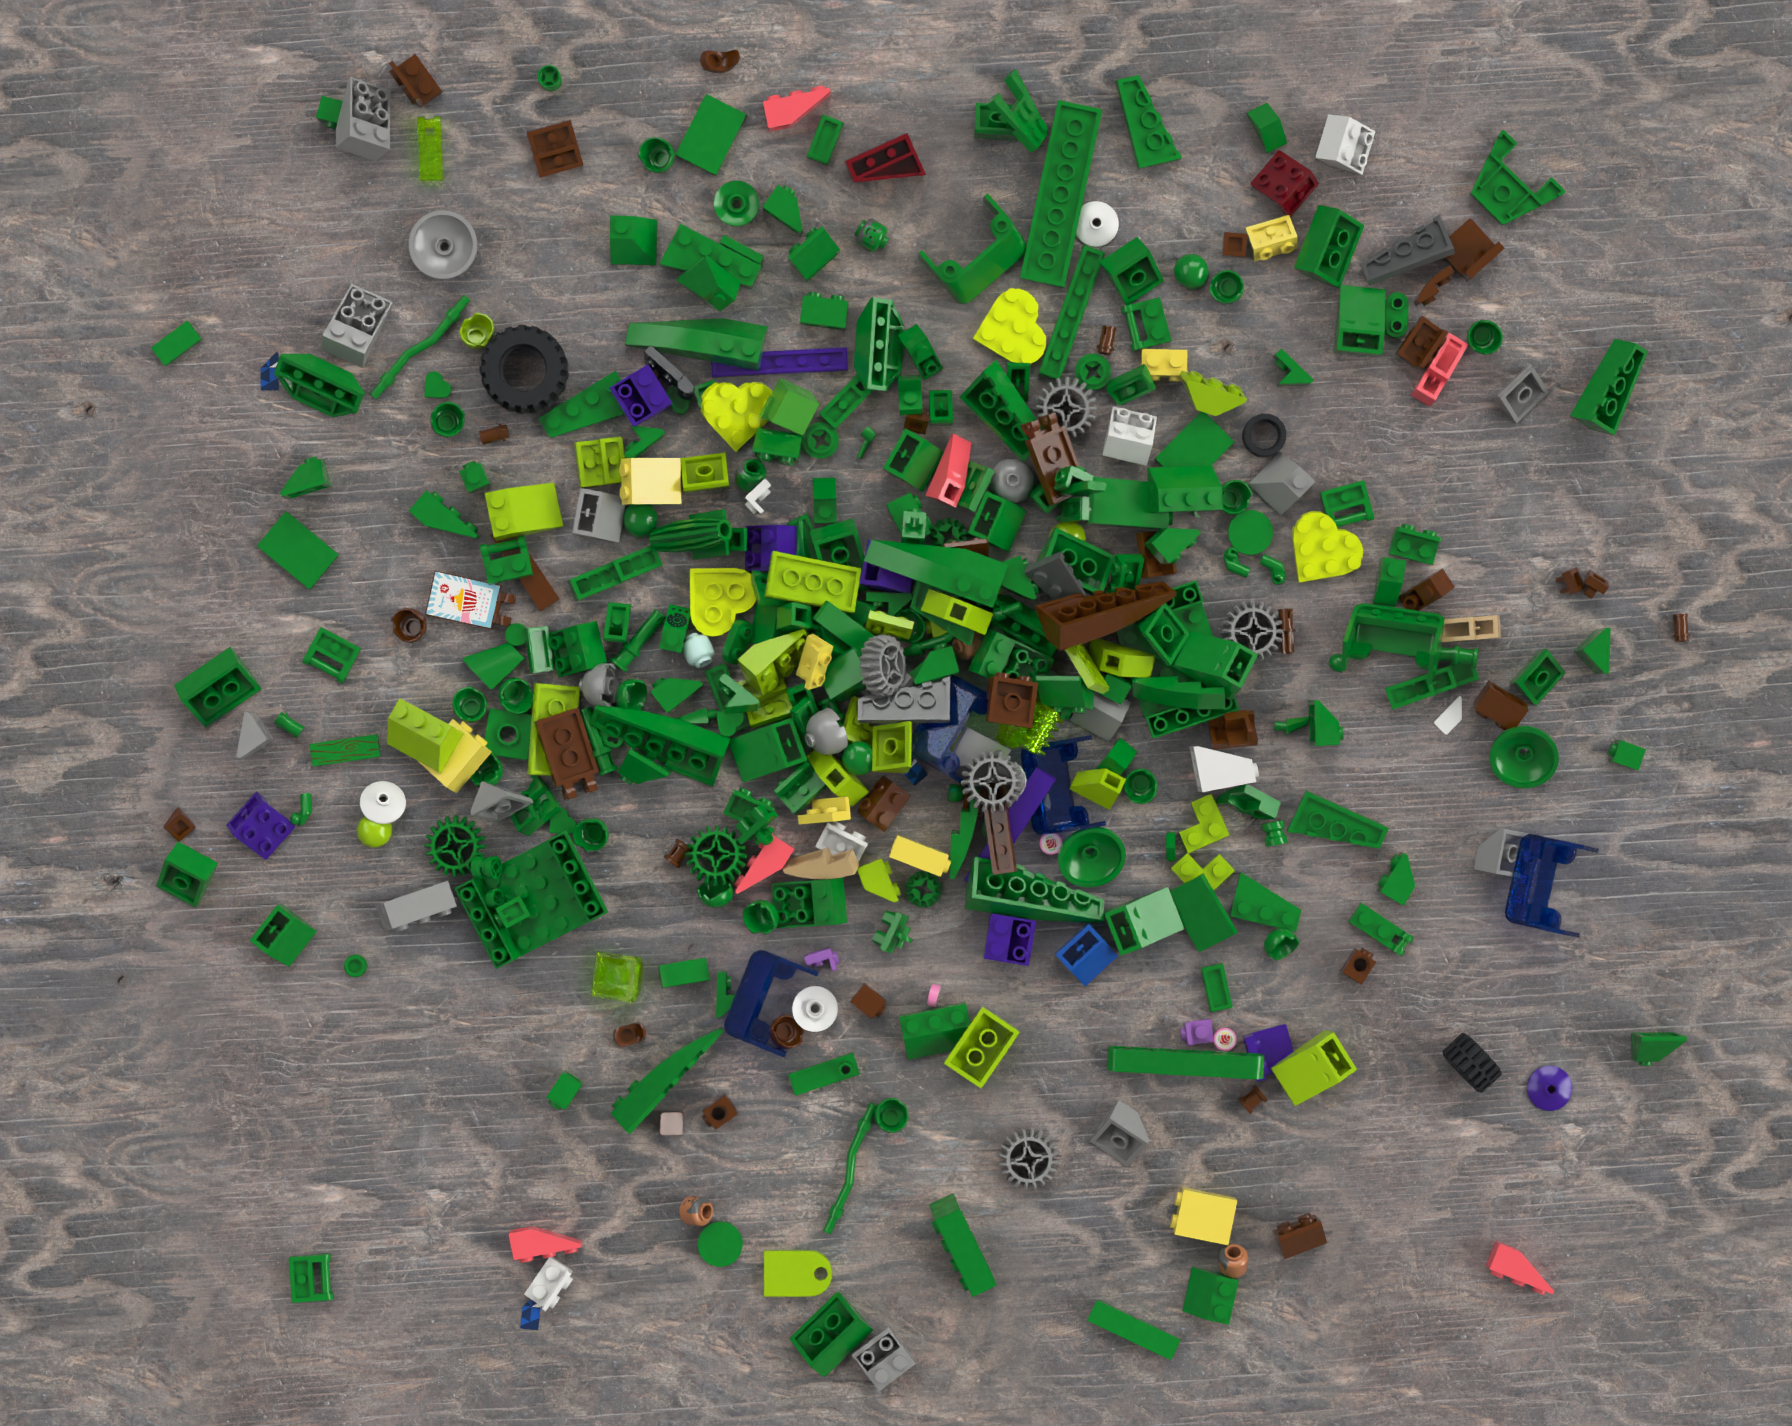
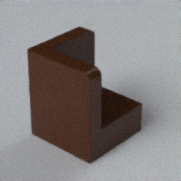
(1238, 728)

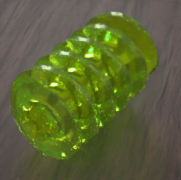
(1042, 730)

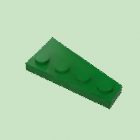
(1144, 125)
(584, 409)
(1329, 820)

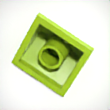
(705, 472)
(892, 747)

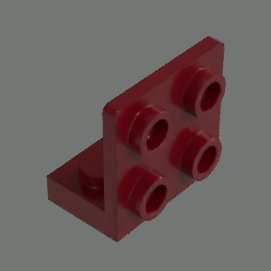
(1285, 182)

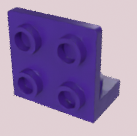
(260, 826)
(1272, 1043)

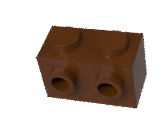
(1500, 706)

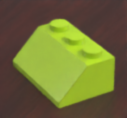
(421, 735)
(981, 1047)

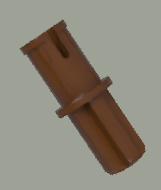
(1287, 636)

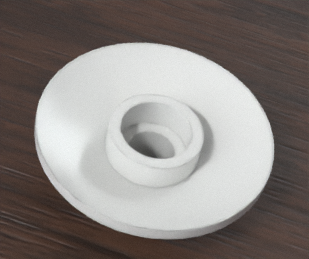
(1100, 235)
(379, 811)
(815, 1021)

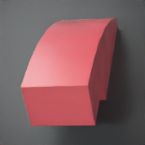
(1439, 370)

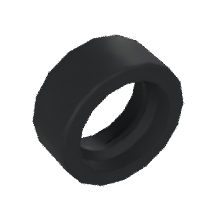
(1281, 438)

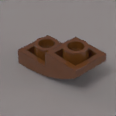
(1427, 293)

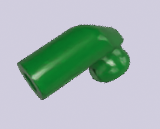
(1232, 563)
(1276, 569)
(305, 811)

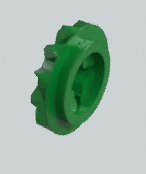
(1092, 361)
(819, 429)
(945, 525)
(918, 879)

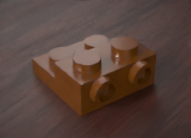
(1011, 700)

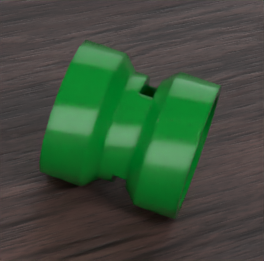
(549, 74)
(1274, 833)
(486, 867)

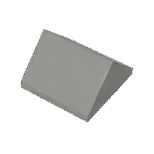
(1521, 394)
(1104, 717)
(253, 735)
(497, 803)

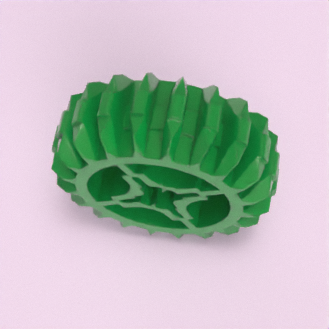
(452, 835)
(715, 875)

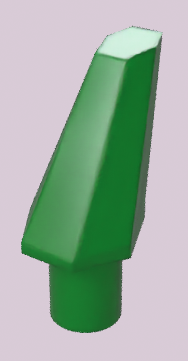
(1291, 724)

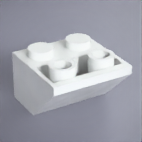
(1345, 144)
(1129, 436)

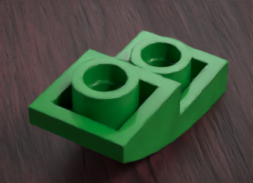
(683, 973)

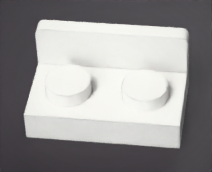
(760, 493)
(548, 1283)

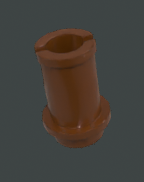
(1106, 341)
(494, 434)
(1681, 628)

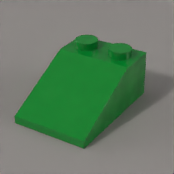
(841, 545)

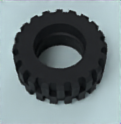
(519, 338)

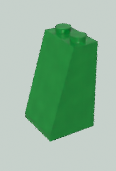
(1125, 506)

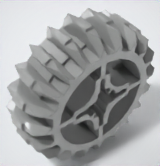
(1083, 408)
(1252, 620)
(882, 665)
(992, 802)
(1039, 1156)

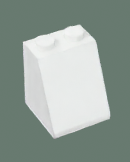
(1221, 770)

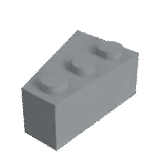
(416, 907)

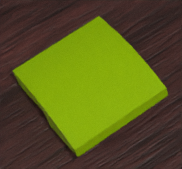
(599, 461)
(773, 705)

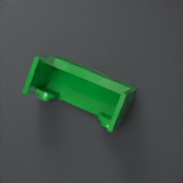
(988, 266)
(1394, 632)

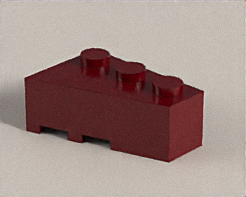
(886, 161)

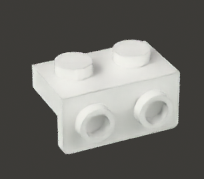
(840, 840)

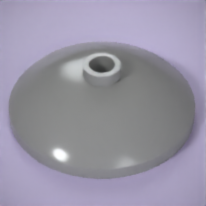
(435, 230)

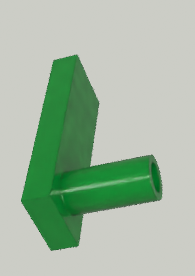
(823, 1073)

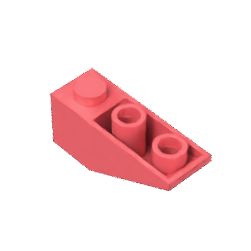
(788, 110)
(951, 472)
(769, 861)
(537, 1241)
(1512, 1263)

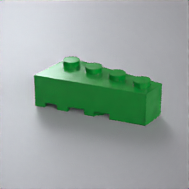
(690, 246)
(1610, 387)
(1000, 407)
(962, 1245)

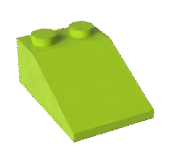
(523, 510)

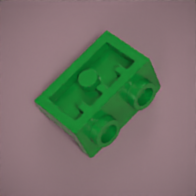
(1414, 545)

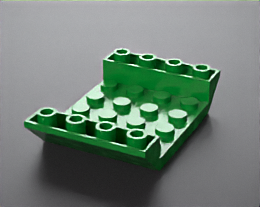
(1163, 718)
(553, 890)

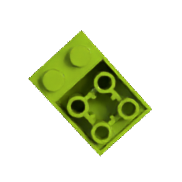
(772, 660)
(1313, 1067)

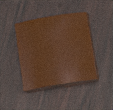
(555, 148)

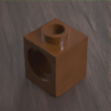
(1348, 967)
(869, 1001)
(723, 1102)

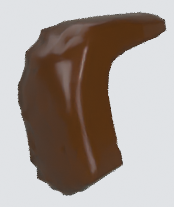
(719, 61)
(629, 1034)

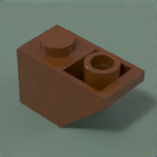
(1427, 591)

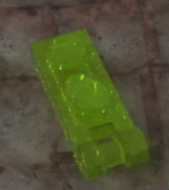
(430, 149)

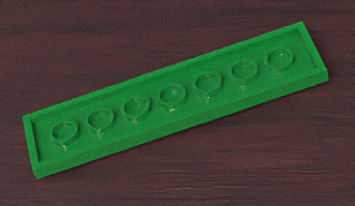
(1061, 194)

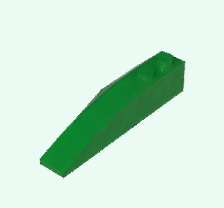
(703, 339)
(942, 567)
(676, 743)
(1028, 896)
(654, 1086)

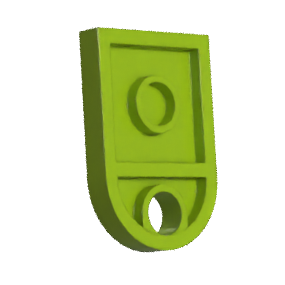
(792, 1273)

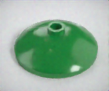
(1524, 768)
(1091, 866)

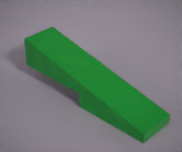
(614, 573)
(842, 626)
(1134, 1329)

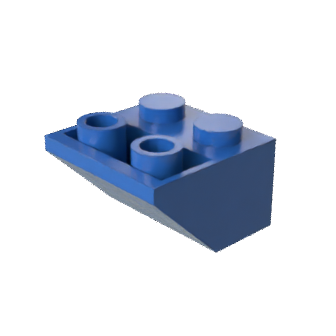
(1086, 954)

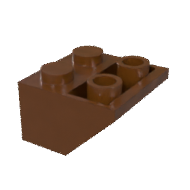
(1299, 1235)

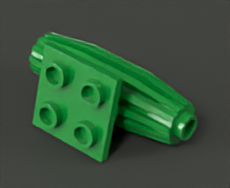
(702, 533)

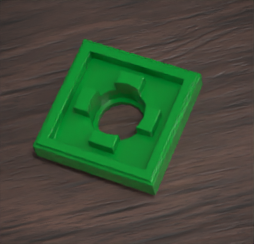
(521, 723)

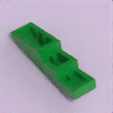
(1418, 689)
(1184, 694)
(961, 838)

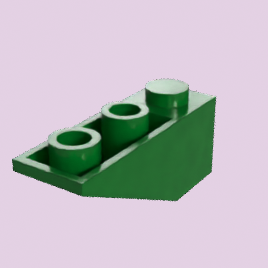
(436, 515)

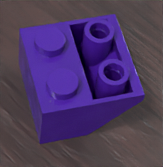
(641, 396)
(764, 540)
(883, 579)
(1009, 939)

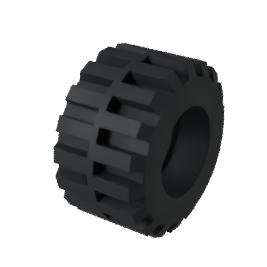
(1472, 1062)

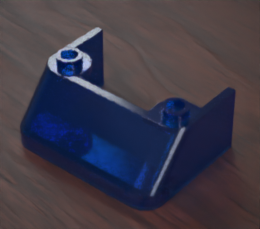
(934, 740)
(1057, 808)
(1534, 879)
(751, 994)

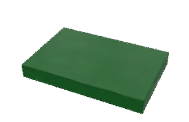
(711, 134)
(1196, 444)
(298, 550)
(1202, 913)

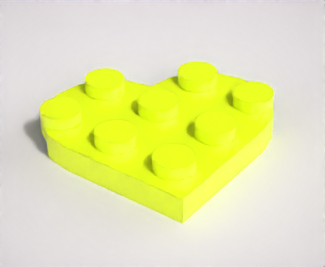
(1012, 328)
(735, 410)
(1323, 549)
(718, 597)

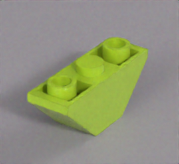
(1211, 395)
(957, 611)
(1120, 659)
(836, 777)

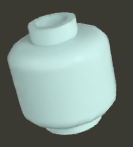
(698, 650)

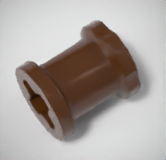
(677, 853)
(1252, 1099)

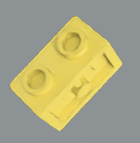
(1272, 238)
(1165, 363)
(814, 661)
(827, 811)

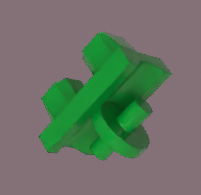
(759, 829)
(896, 934)

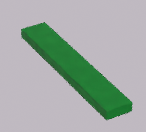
(1071, 313)

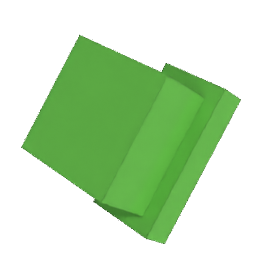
(790, 407)

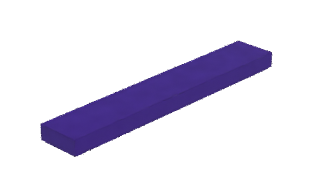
(790, 363)
(1025, 806)

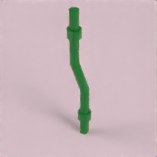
(452, 315)
(919, 647)
(836, 1210)

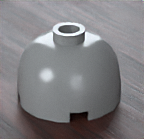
(1012, 480)
(600, 685)
(825, 734)

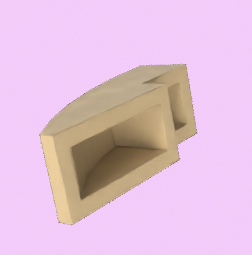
(1471, 628)
(823, 865)

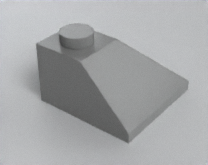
(1281, 483)
(972, 744)
(1499, 852)
(1121, 1134)

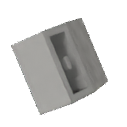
(364, 120)
(356, 325)

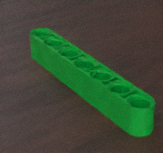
(1185, 1062)

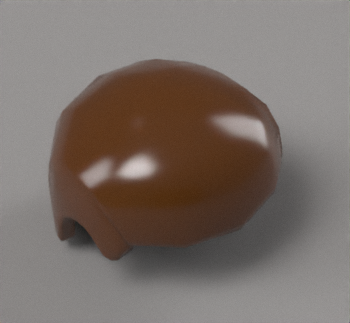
(409, 625)
(786, 1032)

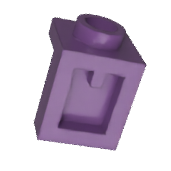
(818, 958)
(1197, 1032)

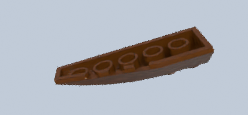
(1083, 619)

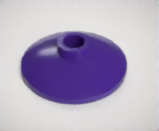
(1538, 1088)

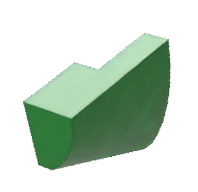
(495, 663)
(1250, 802)
(540, 811)

